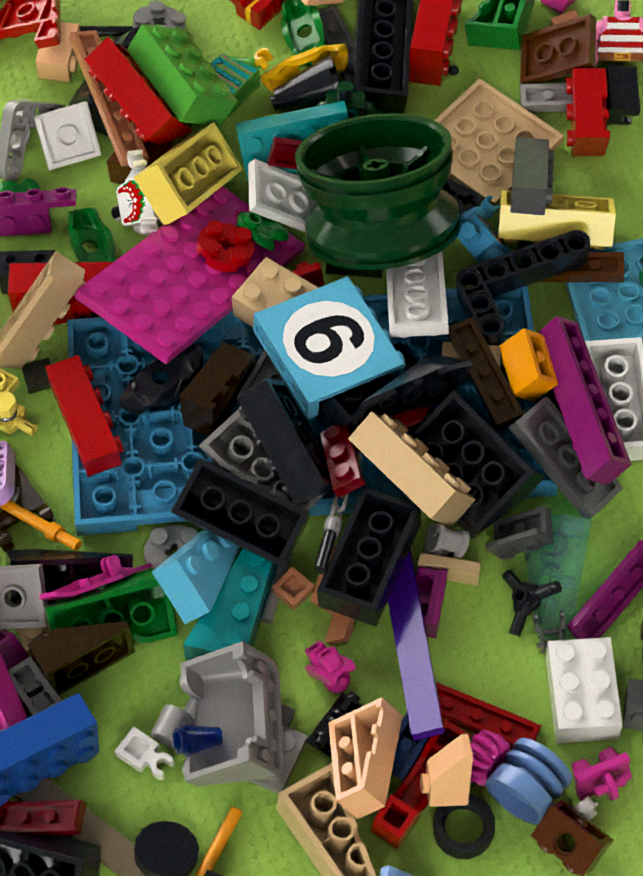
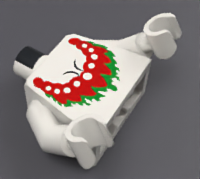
(132, 205)

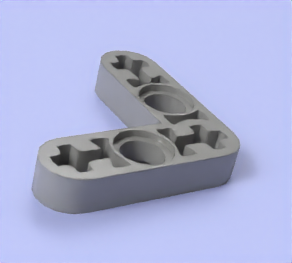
(18, 125)

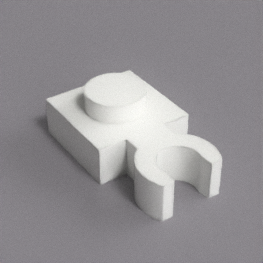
(141, 751)

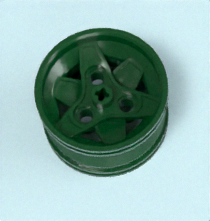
(378, 191)

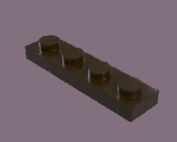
(485, 373)

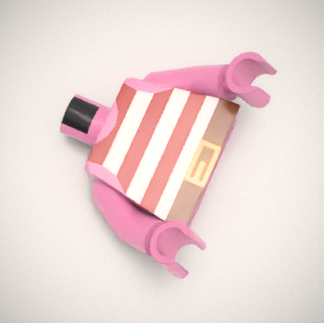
(619, 35)

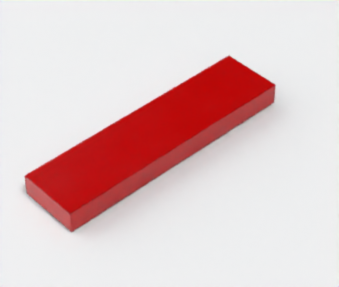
(478, 715)

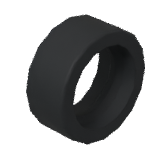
(465, 850)

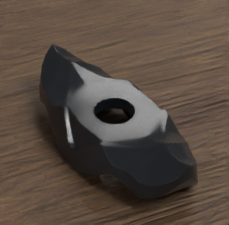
(144, 393)

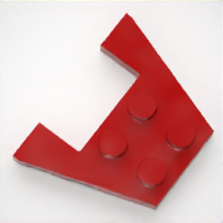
(31, 16)

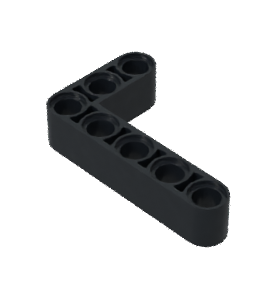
(513, 277)

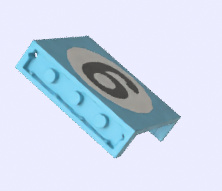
(326, 343)

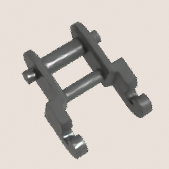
(543, 645)

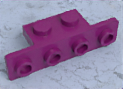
(29, 211)

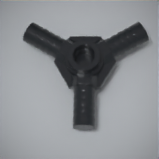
(527, 598)

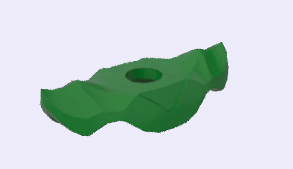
(295, 18)
(87, 227)

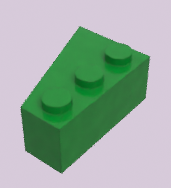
(499, 24)

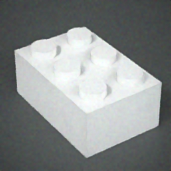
(583, 690)

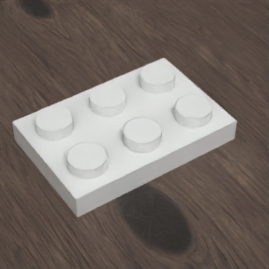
(278, 195)

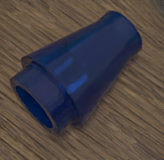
(194, 738)

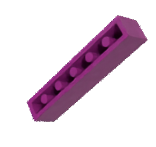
(584, 403)

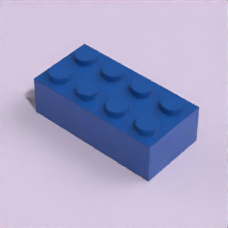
(46, 746)

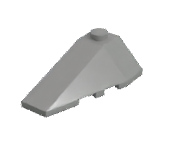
(237, 452)

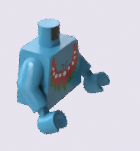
(478, 235)

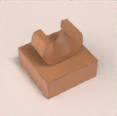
(293, 588)

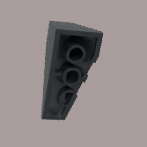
(47, 855)

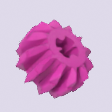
(488, 752)

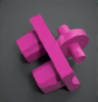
(329, 667)
(603, 777)

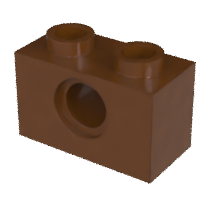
(589, 839)

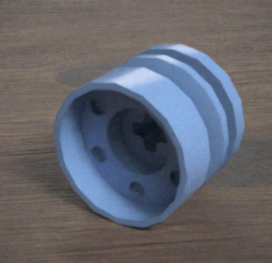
(529, 780)

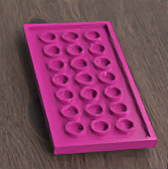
(165, 291)

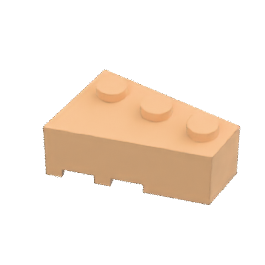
(364, 756)

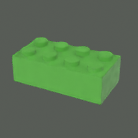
(181, 75)

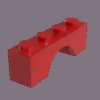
(408, 803)

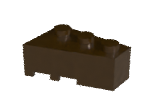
(214, 389)

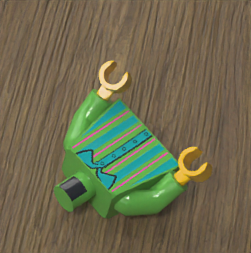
(241, 73)

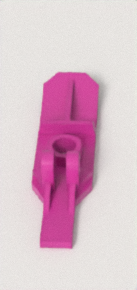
(111, 570)

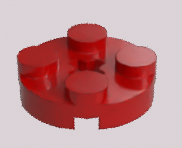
(238, 240)

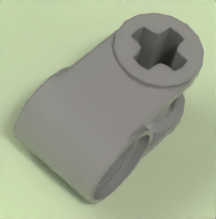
(445, 541)

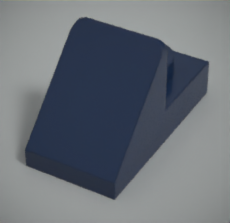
(407, 751)

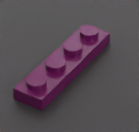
(610, 597)

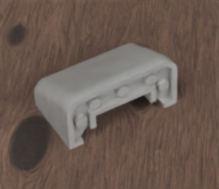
(242, 696)

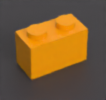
(528, 365)

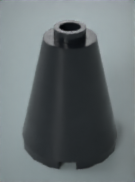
(306, 87)

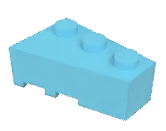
(196, 574)

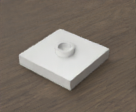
(67, 135)

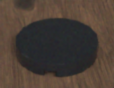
(166, 850)

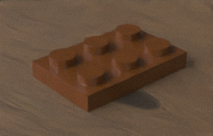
(558, 49)

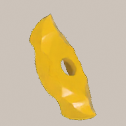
(290, 66)

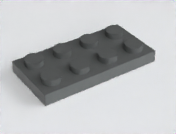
(550, 444)

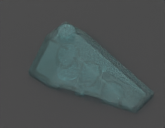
(561, 562)

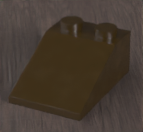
(80, 652)

